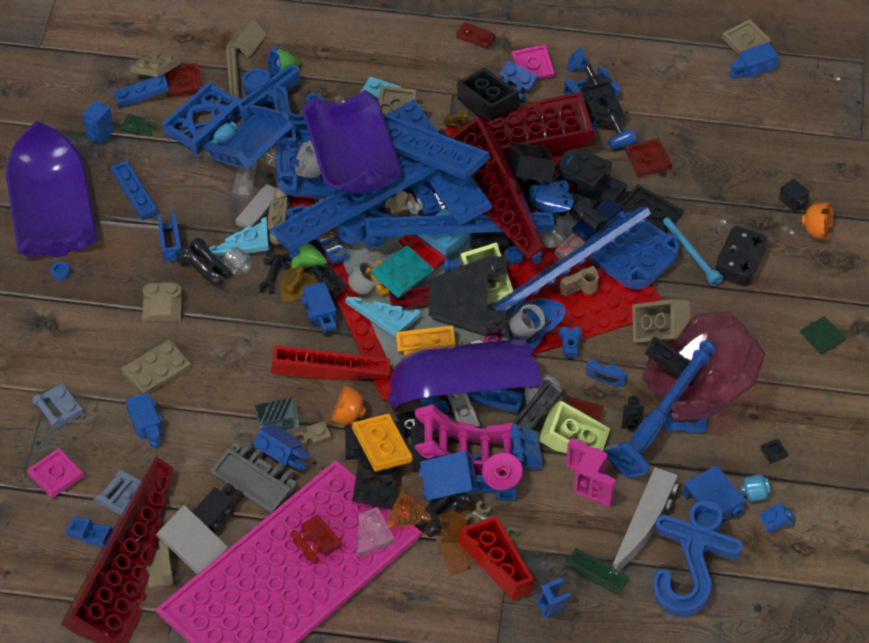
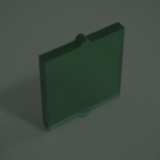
(823, 335)

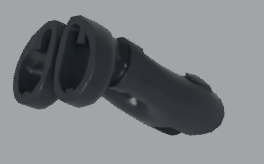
(210, 271)
(460, 501)

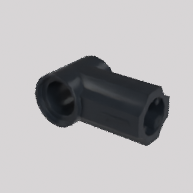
(584, 211)

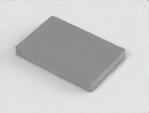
(191, 540)

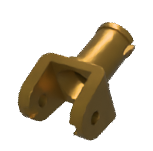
(459, 120)

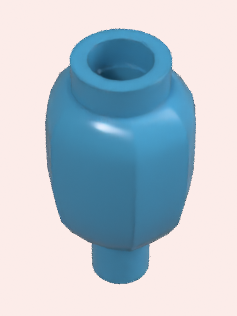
(224, 133)

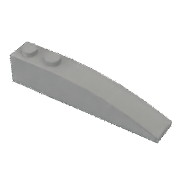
(651, 506)

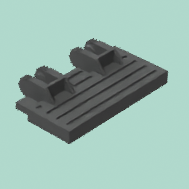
(253, 478)

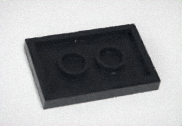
(657, 206)

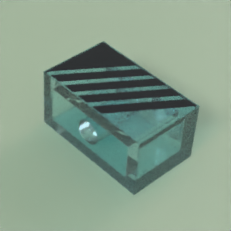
(279, 412)

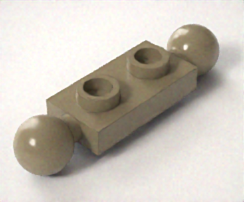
(277, 212)

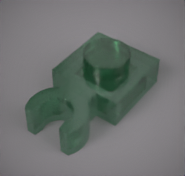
(136, 124)

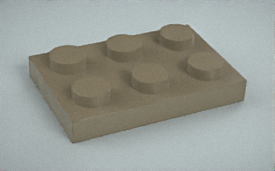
(156, 368)

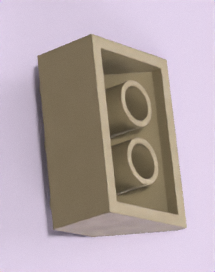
(660, 319)

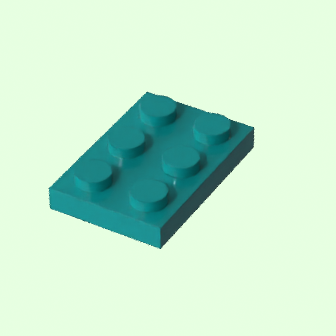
(402, 271)

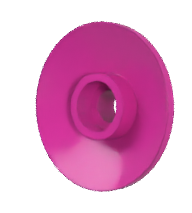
(500, 464)

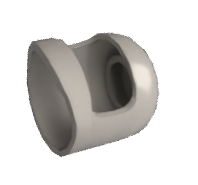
(359, 280)
(523, 326)

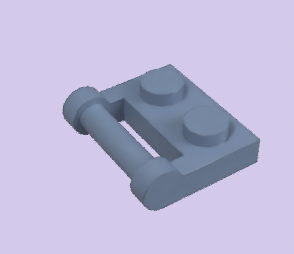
(63, 403)
(121, 498)

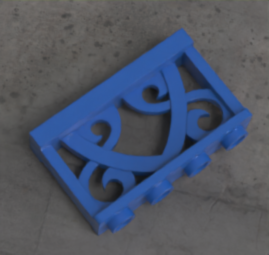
(199, 103)

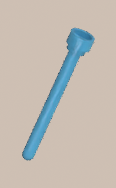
(713, 277)

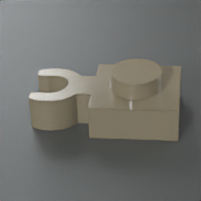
(314, 434)

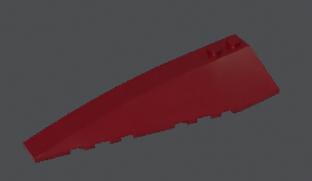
(555, 123)
(501, 189)
(115, 586)

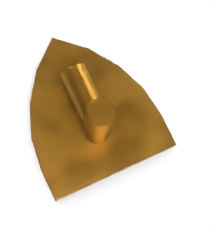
(293, 282)

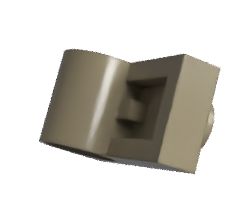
(584, 280)

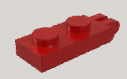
(424, 250)

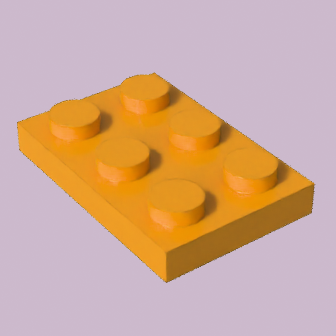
(381, 442)

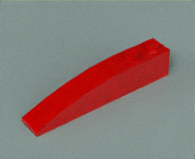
(327, 364)

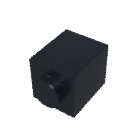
(794, 195)

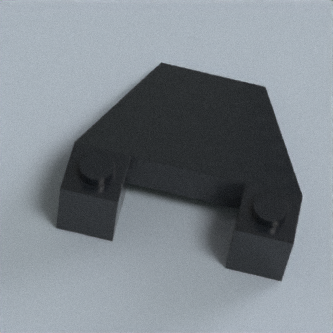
(462, 296)

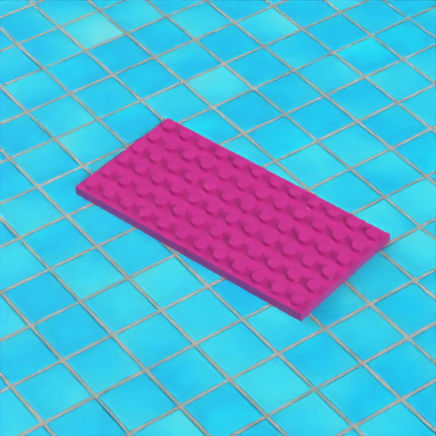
(266, 585)

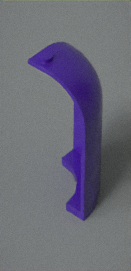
(352, 143)
(48, 194)
(463, 370)

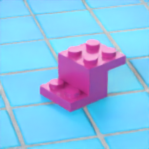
(590, 472)

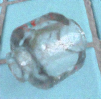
(237, 261)

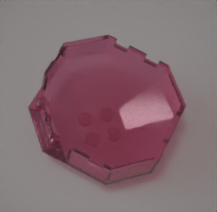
(723, 379)

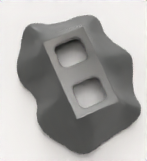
(561, 231)

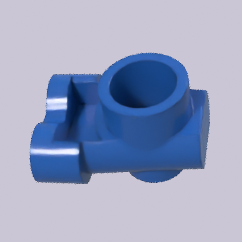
(570, 341)

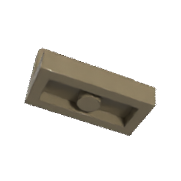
(247, 38)
(160, 569)

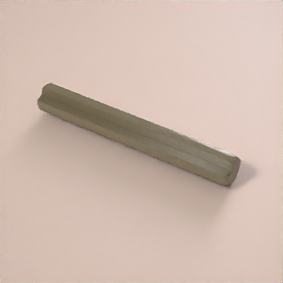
(232, 72)

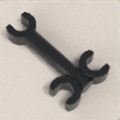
(274, 261)

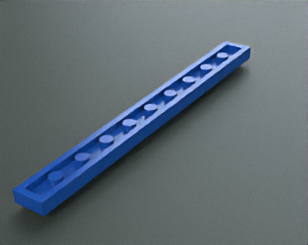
(443, 224)
(576, 257)

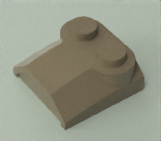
(162, 302)

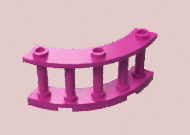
(463, 432)

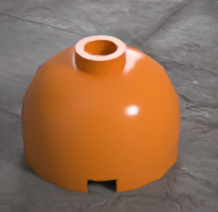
(818, 220)
(348, 407)

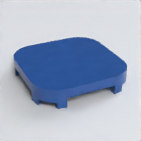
(285, 161)
(638, 255)

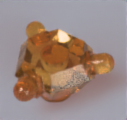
(407, 511)

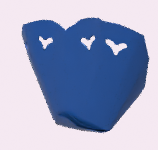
(550, 197)
(549, 310)

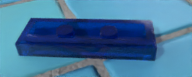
(608, 209)

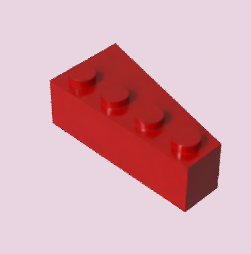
(497, 555)

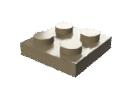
(745, 37)
(155, 64)

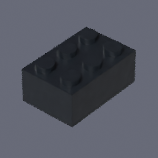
(488, 95)
(531, 162)

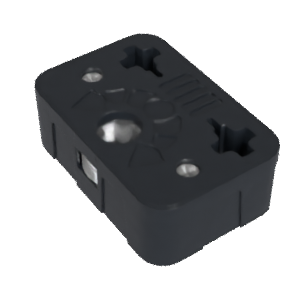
(741, 255)

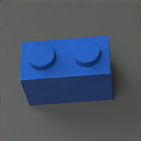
(98, 122)

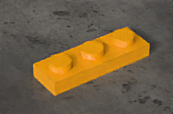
(425, 338)

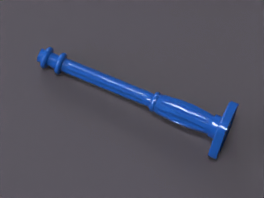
(627, 456)

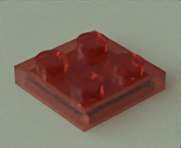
(183, 80)
(648, 157)

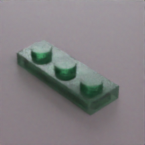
(597, 571)

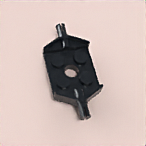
(598, 89)

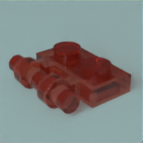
(320, 534)

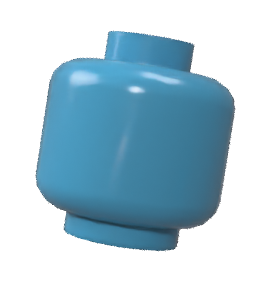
(755, 487)

